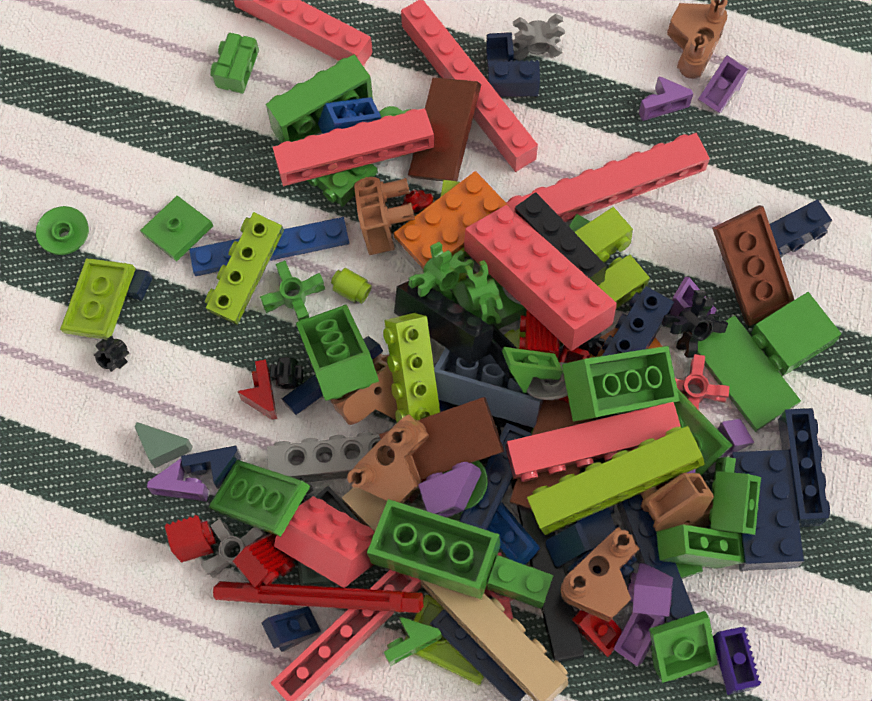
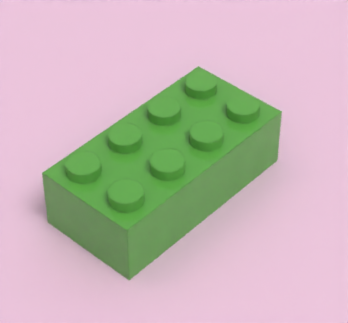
(299, 109)
(337, 352)
(620, 383)
(434, 549)

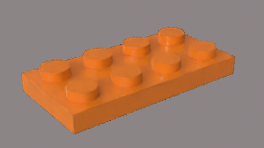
(448, 217)

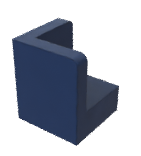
(499, 47)

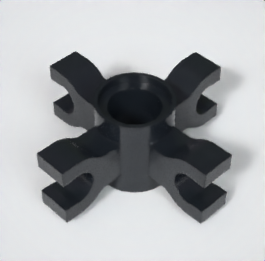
(695, 323)

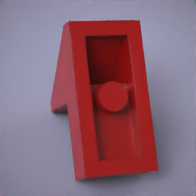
(262, 395)
(598, 631)

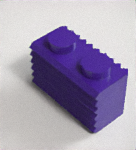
(736, 660)

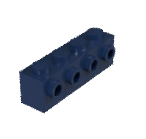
(800, 227)
(640, 325)
(799, 435)

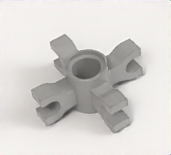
(538, 37)
(228, 542)

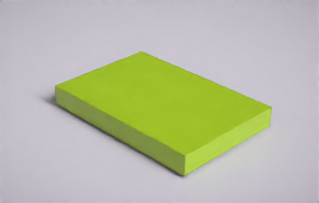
(98, 299)
(441, 652)

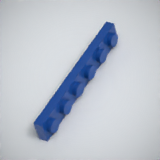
(293, 242)

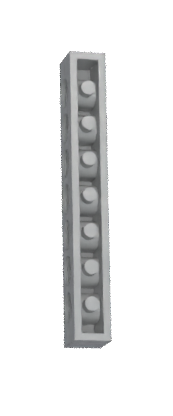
(313, 470)

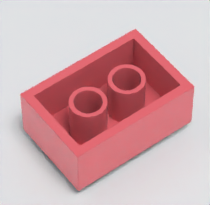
(327, 541)

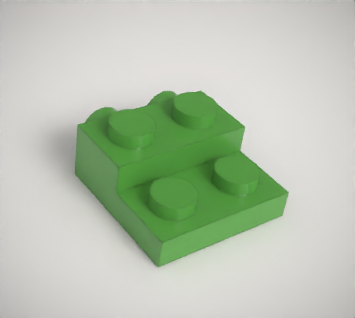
(340, 185)
(682, 647)

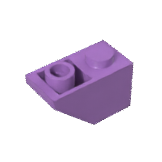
(451, 491)
(650, 591)

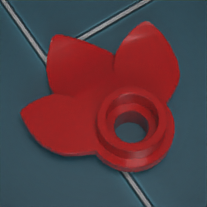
(418, 200)

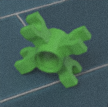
(440, 272)
(311, 285)
(483, 293)

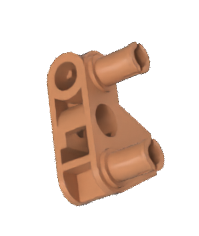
(697, 32)
(375, 216)
(361, 402)
(390, 476)
(680, 502)
(604, 592)

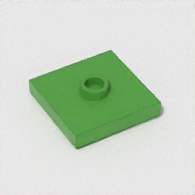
(176, 228)

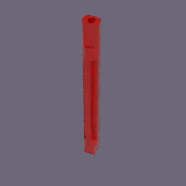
(320, 596)

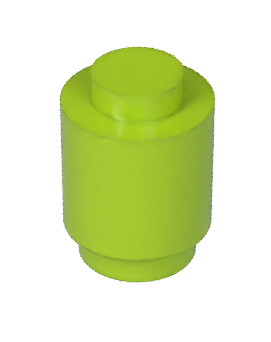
(351, 285)

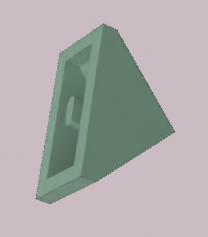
(161, 445)

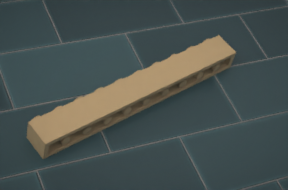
(483, 621)

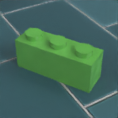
(700, 546)

